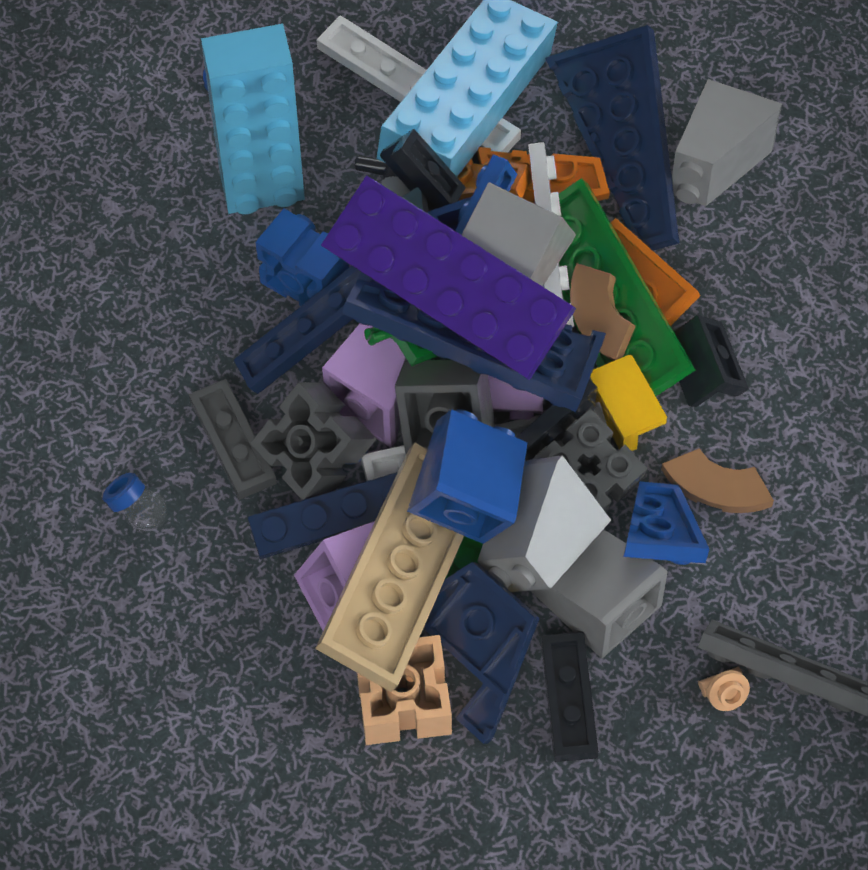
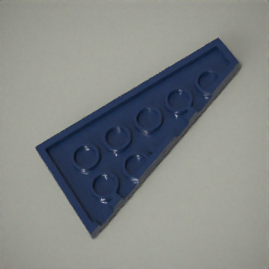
(621, 117)
(558, 378)

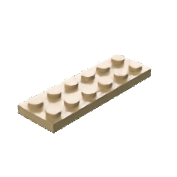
(391, 585)

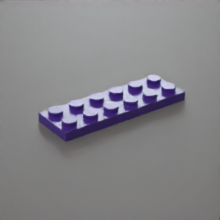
(448, 277)

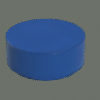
(123, 492)

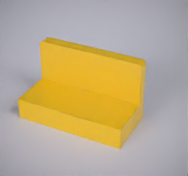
(627, 401)

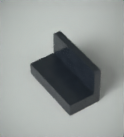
(422, 168)
(713, 360)

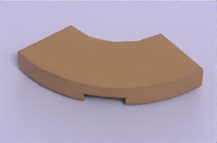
(596, 310)
(718, 486)

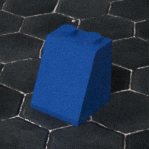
(470, 477)

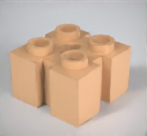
(420, 708)

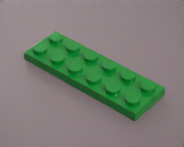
(599, 247)

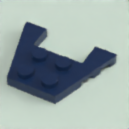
(488, 635)

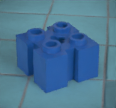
(295, 259)

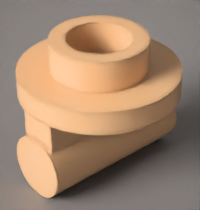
(726, 690)

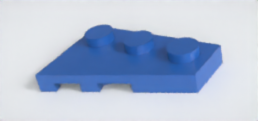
(664, 526)

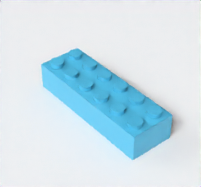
(473, 81)
(254, 118)

